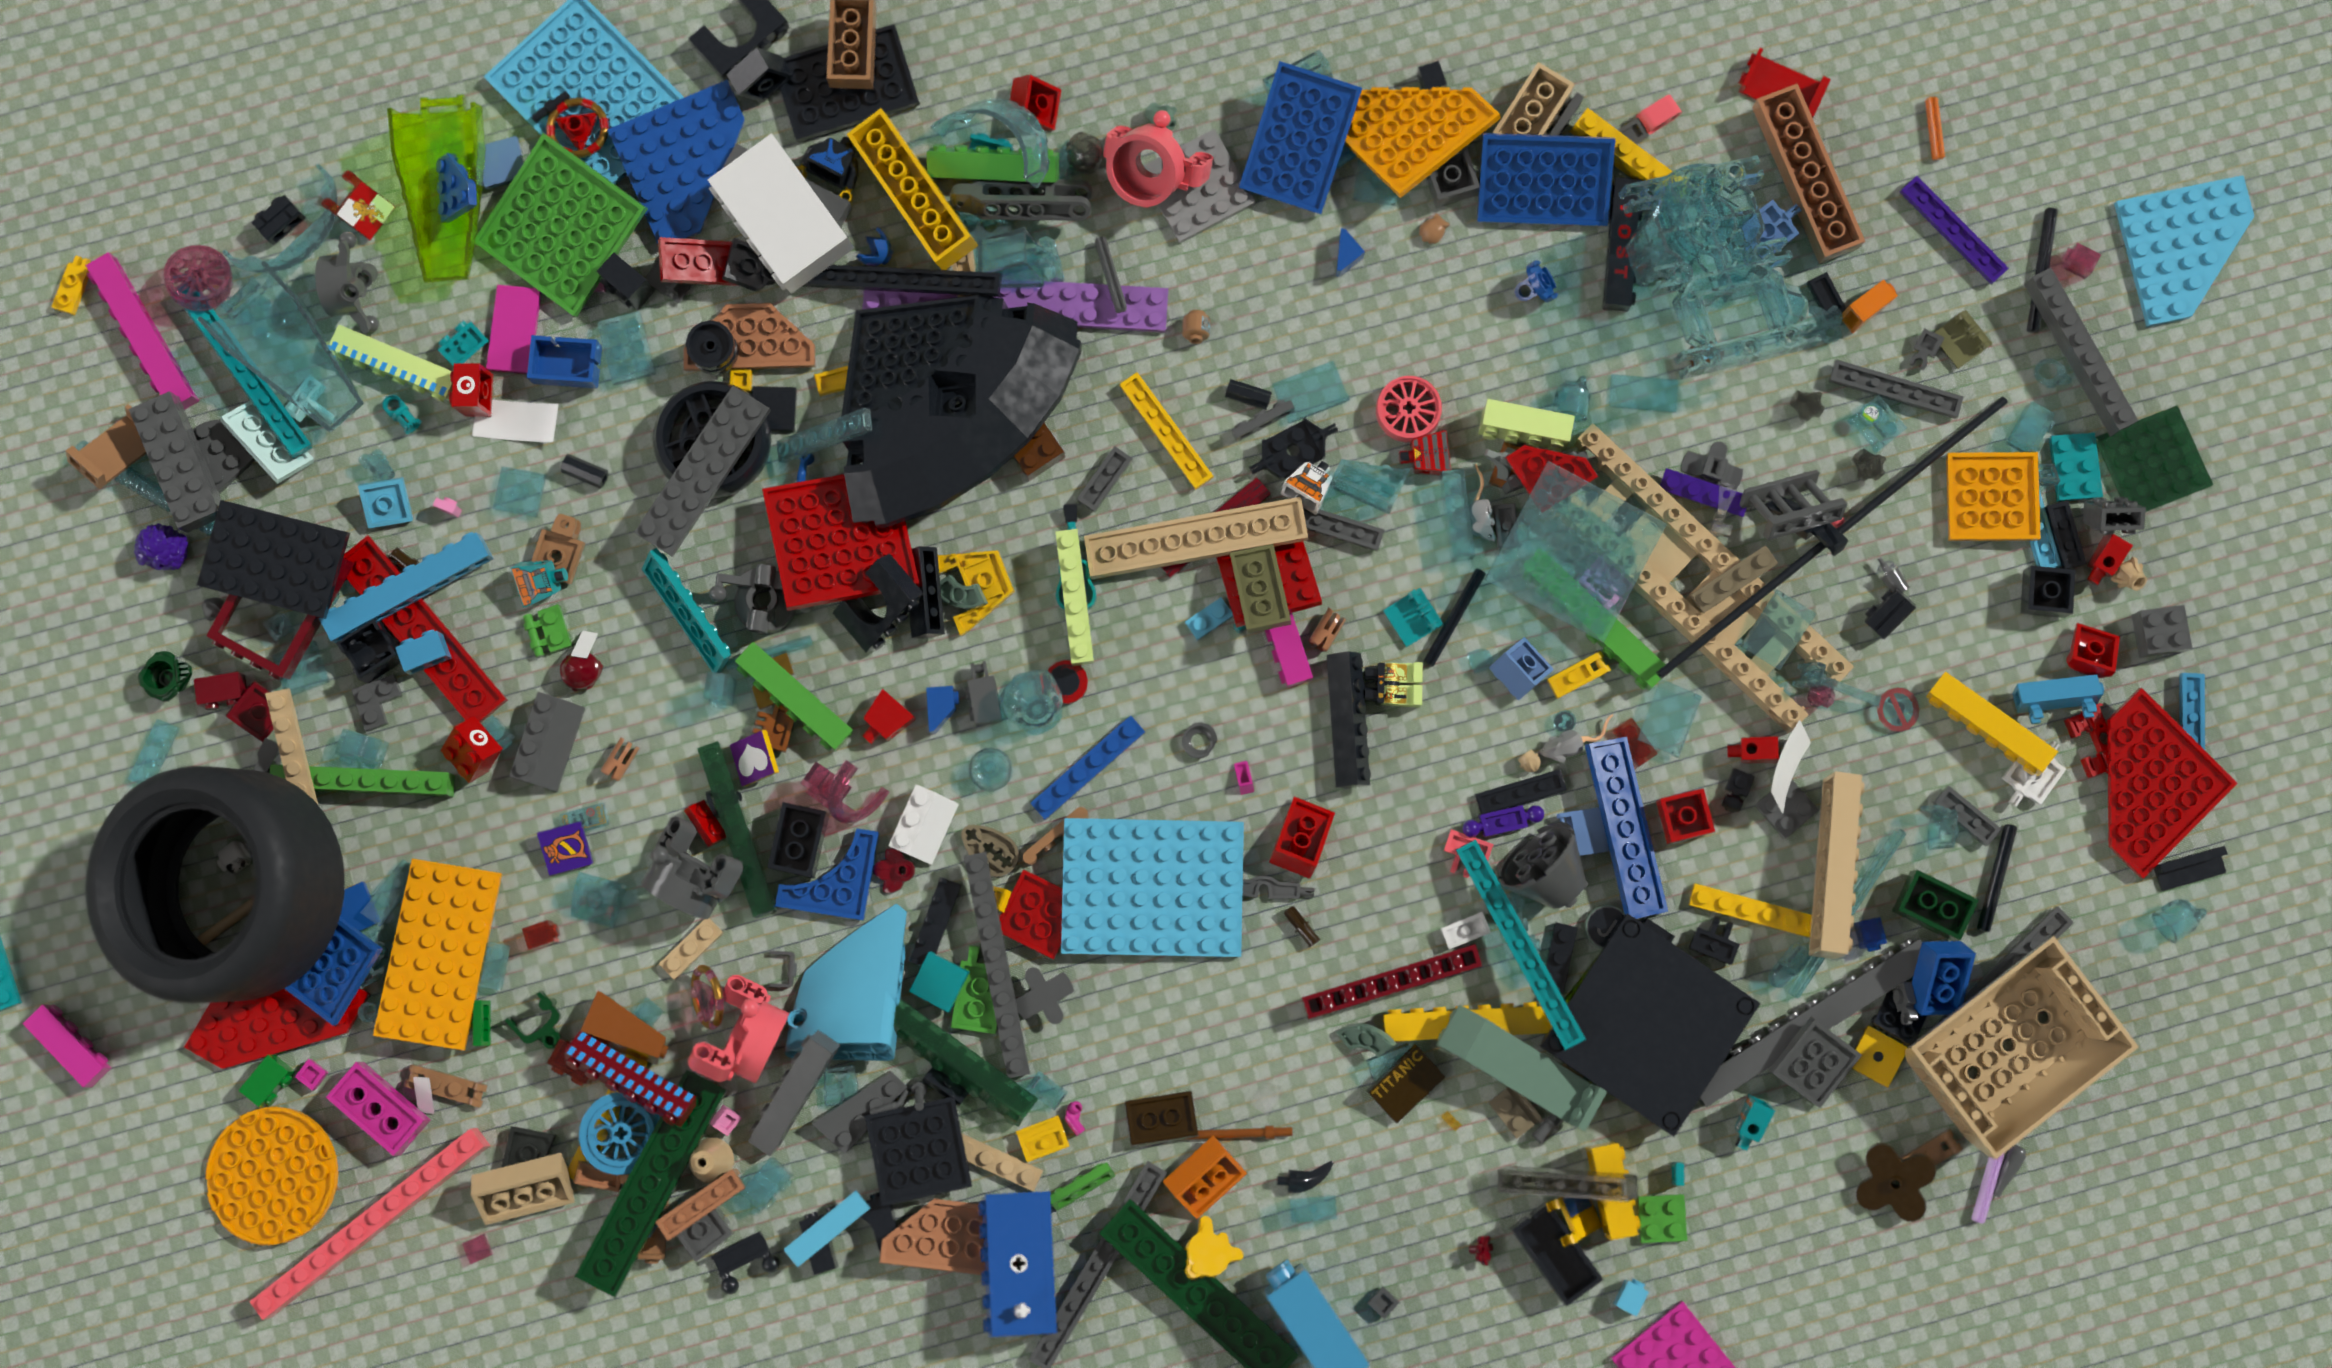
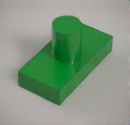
(481, 1023)

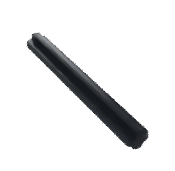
(1454, 617)
(1997, 878)

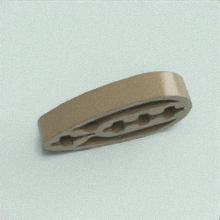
(1000, 841)

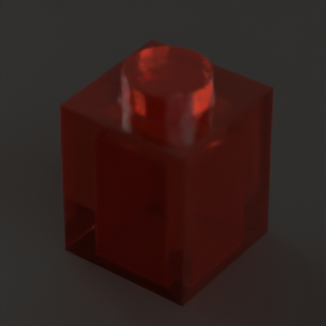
(541, 935)

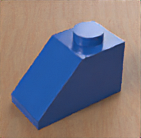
(940, 706)

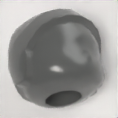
(212, 607)

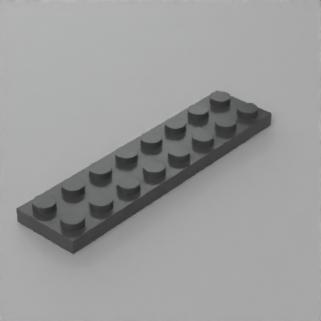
(702, 471)

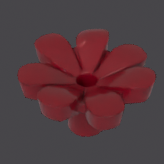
(1482, 1249)

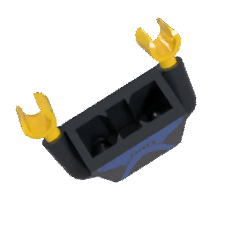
(833, 163)

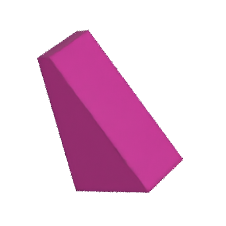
(1244, 777)

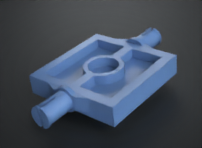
(1778, 223)

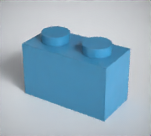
(423, 652)

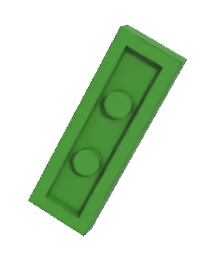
(1081, 1185)

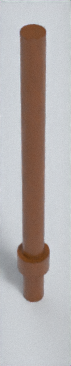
(1268, 1132)

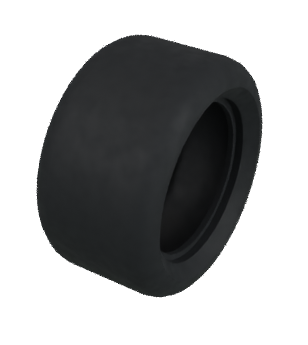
(138, 867)

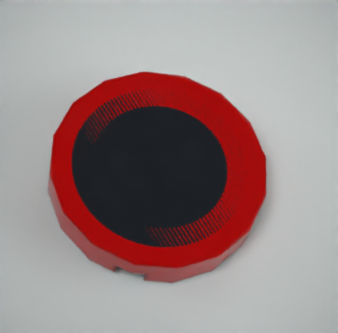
(1070, 679)

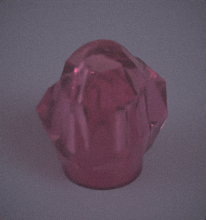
(1821, 696)

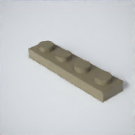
(1734, 579)

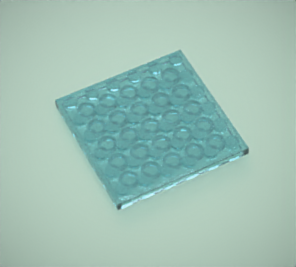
(1575, 551)

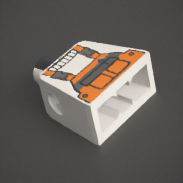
(1310, 484)

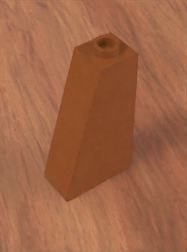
(623, 1030)

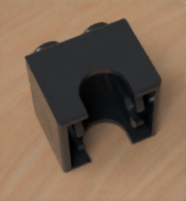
(370, 651)

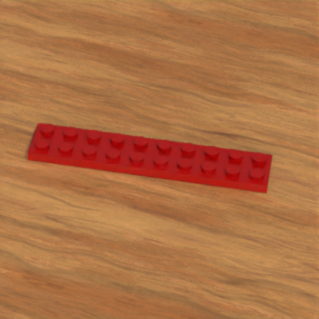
(457, 678)

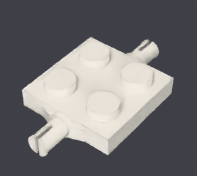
(2030, 786)

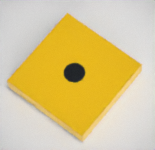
(1879, 1056)

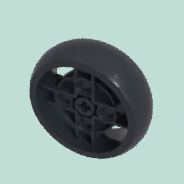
(696, 398)

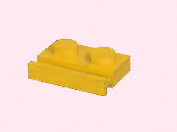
(1042, 1138)

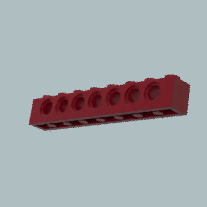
(1391, 981)

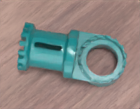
(401, 413)

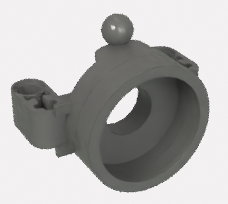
(685, 880)

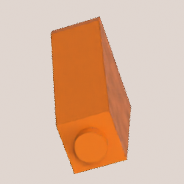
(1868, 305)

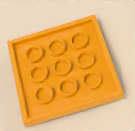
(1993, 496)

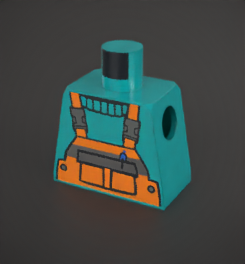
(537, 580)

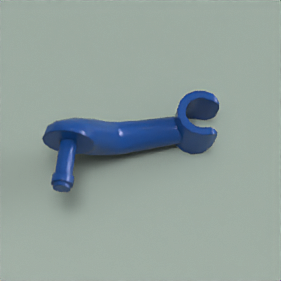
(801, 475)

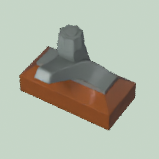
(1502, 469)

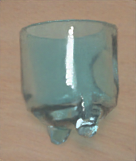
(1573, 399)
(2177, 919)

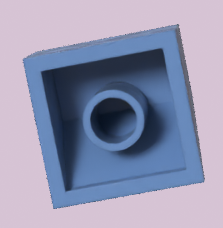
(1521, 668)

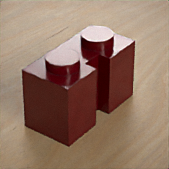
(219, 689)

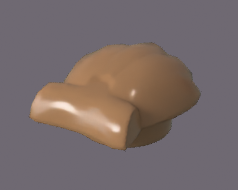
(1433, 229)

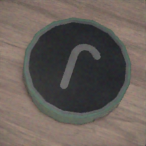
(1602, 923)

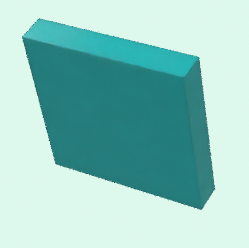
(939, 981)

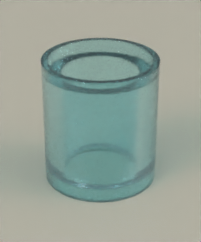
(363, 1009)

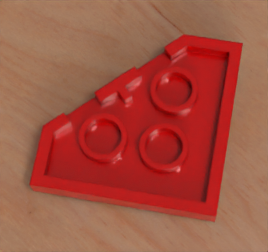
(1530, 461)

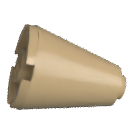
(711, 1160)

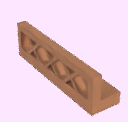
(701, 1204)

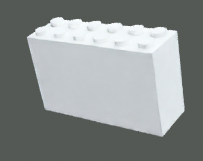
(779, 214)

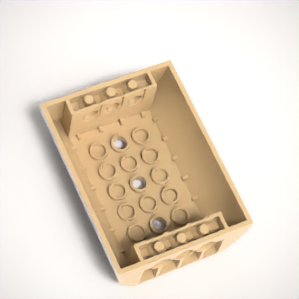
(2047, 1060)

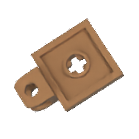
(561, 540)

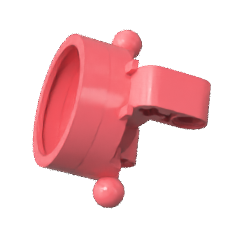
(1131, 178)
(750, 1039)

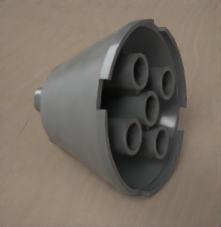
(1546, 867)

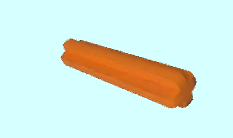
(1935, 128)

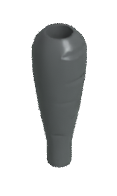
(2011, 1164)

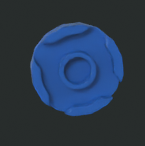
(1540, 283)

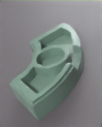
(961, 596)
(1367, 1037)

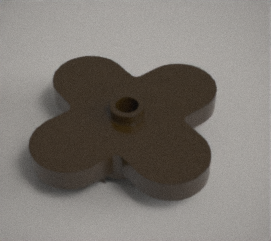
(1886, 1167)

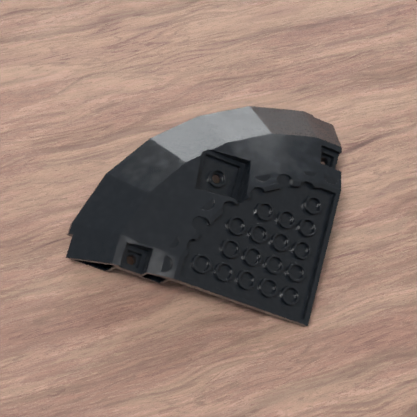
(914, 370)

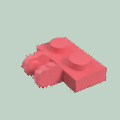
(1456, 840)

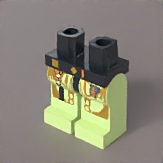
(1395, 683)

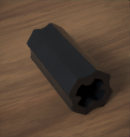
(1248, 394)
(584, 471)

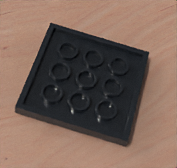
(918, 1151)

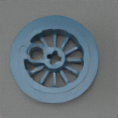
(588, 1133)

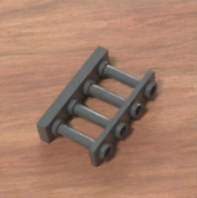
(1793, 521)

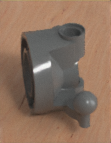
(342, 284)
(749, 585)

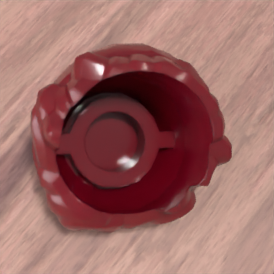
(580, 672)

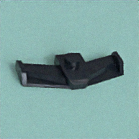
(1826, 533)

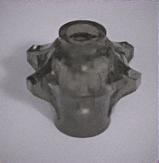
(1807, 404)
(1869, 465)

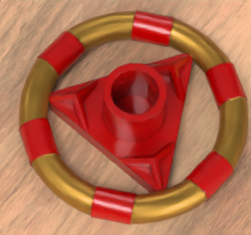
(579, 126)

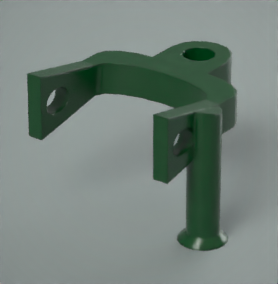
(547, 1030)

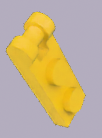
(1578, 675)

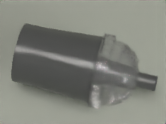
(1891, 575)

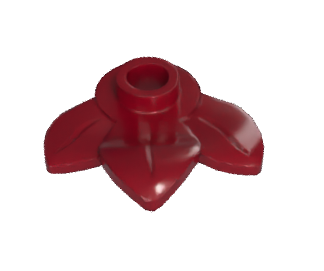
(890, 870)

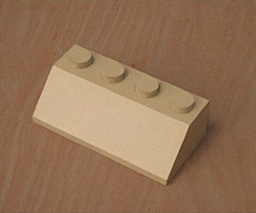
(522, 1189)

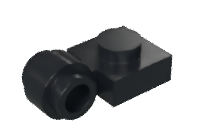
(1739, 784)

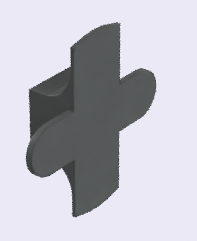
(1712, 466)
(1044, 995)

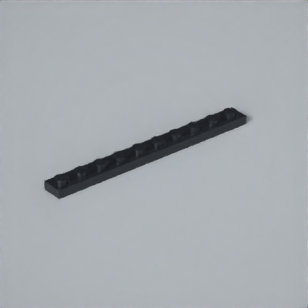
(908, 280)

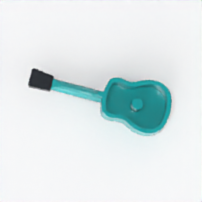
(1070, 514)

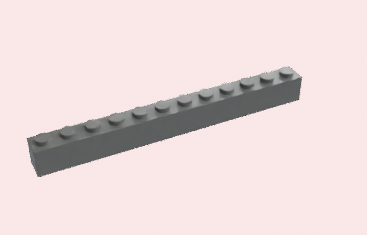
(1829, 1011)

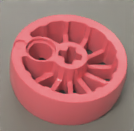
(1382, 415)

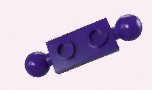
(1503, 821)

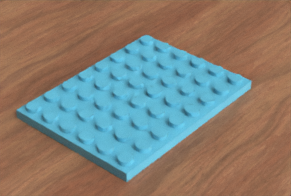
(590, 60)
(1152, 887)

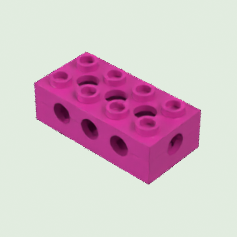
(364, 1114)

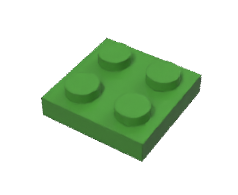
(1662, 1218)

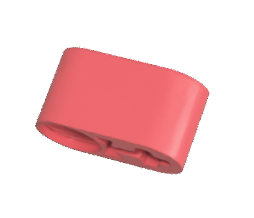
(1659, 114)

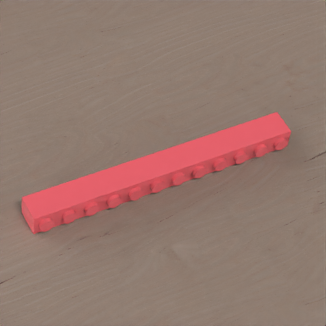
(369, 1223)

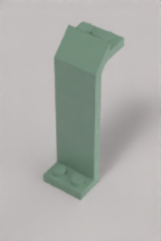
(1521, 1067)

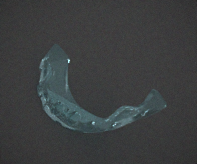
(1022, 124)
(301, 247)

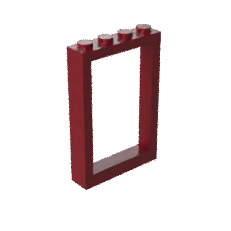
(297, 647)

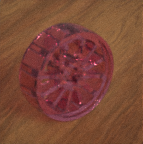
(198, 277)

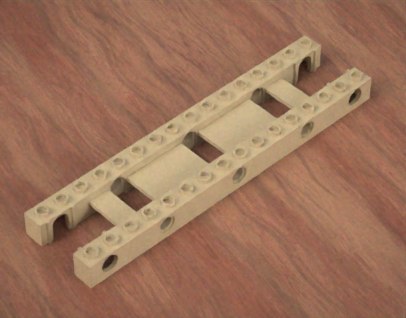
(1676, 547)

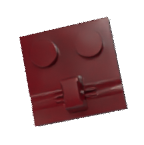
(252, 712)

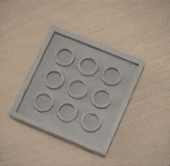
(1213, 202)

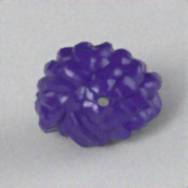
(161, 547)

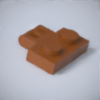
(778, 727)

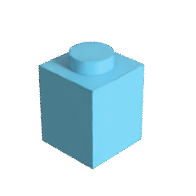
(1631, 1296)

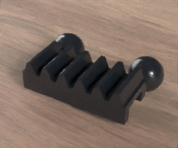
(741, 1254)

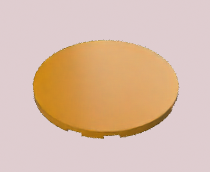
(271, 1175)

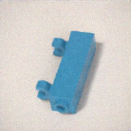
(2058, 694)

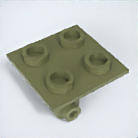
(1963, 339)

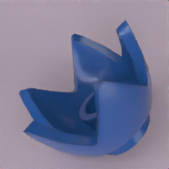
(880, 250)

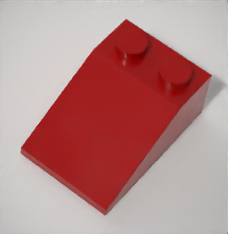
(1302, 837)

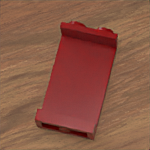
(1769, 76)

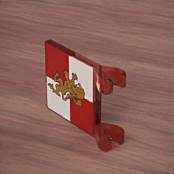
(362, 207)

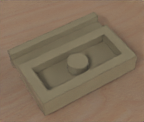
(1515, 1111)

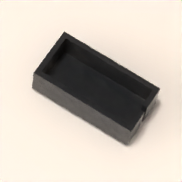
(1564, 1268)

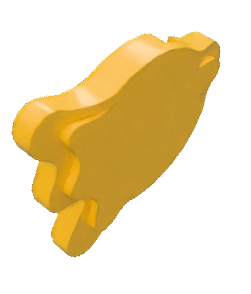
(1208, 1252)

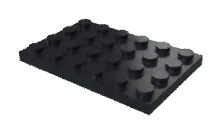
(818, 109)
(273, 559)

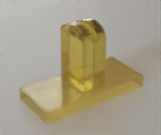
(1451, 1121)

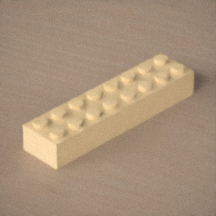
(1836, 865)

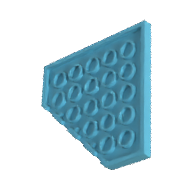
(2181, 243)

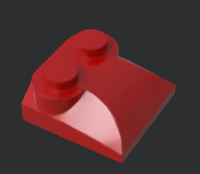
(2093, 651)

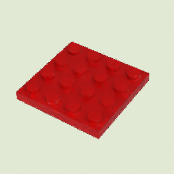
(1296, 576)

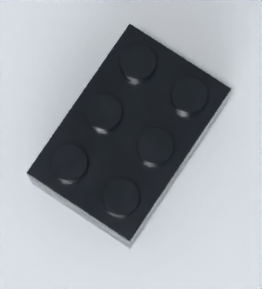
(798, 840)

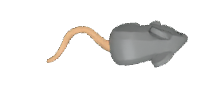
(1480, 514)
(1568, 744)

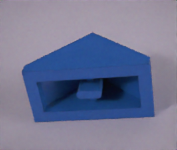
(1348, 253)

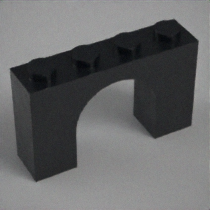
(722, 58)
(900, 597)
(879, 1218)

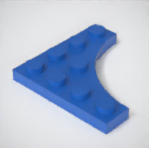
(843, 889)

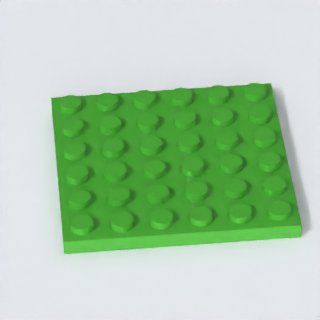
(559, 224)

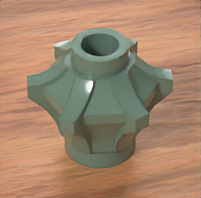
(1154, 107)

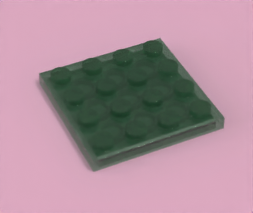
(2155, 460)

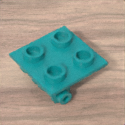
(1413, 617)

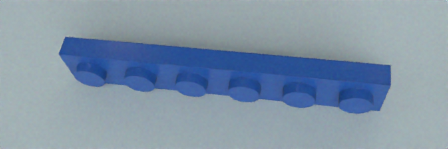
(1088, 767)

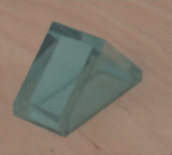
(1046, 1090)

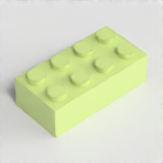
(1526, 425)

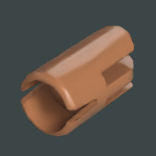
(1327, 630)
(620, 768)

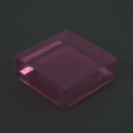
(477, 1249)

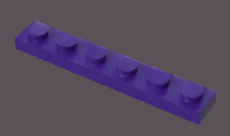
(1954, 230)

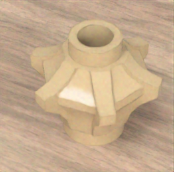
(2130, 575)

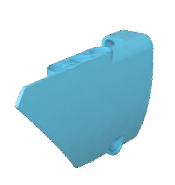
(854, 992)

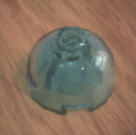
(989, 779)

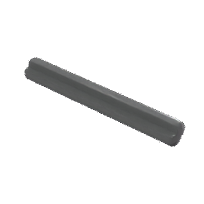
(1110, 274)

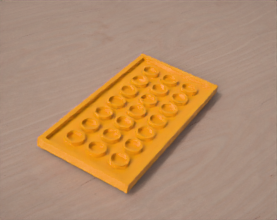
(437, 954)

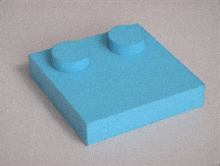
(385, 502)

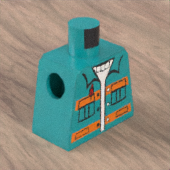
(1753, 1112)

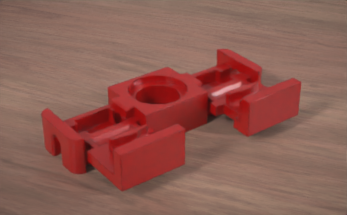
(2078, 724)

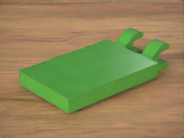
(974, 1003)

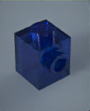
(1870, 934)

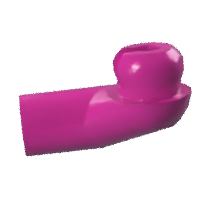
(1072, 1117)

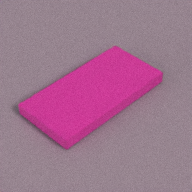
(512, 326)

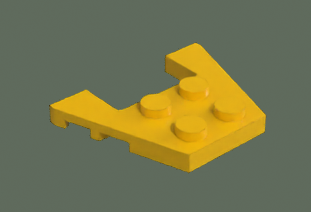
(983, 569)

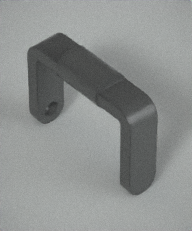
(792, 969)

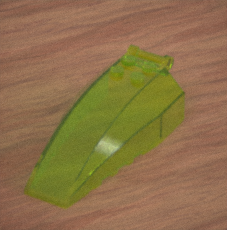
(416, 145)

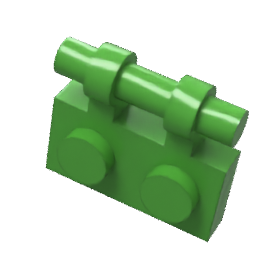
(554, 629)

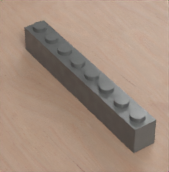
(2081, 352)

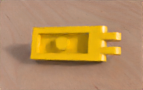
(72, 286)

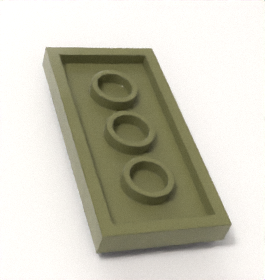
(1260, 588)

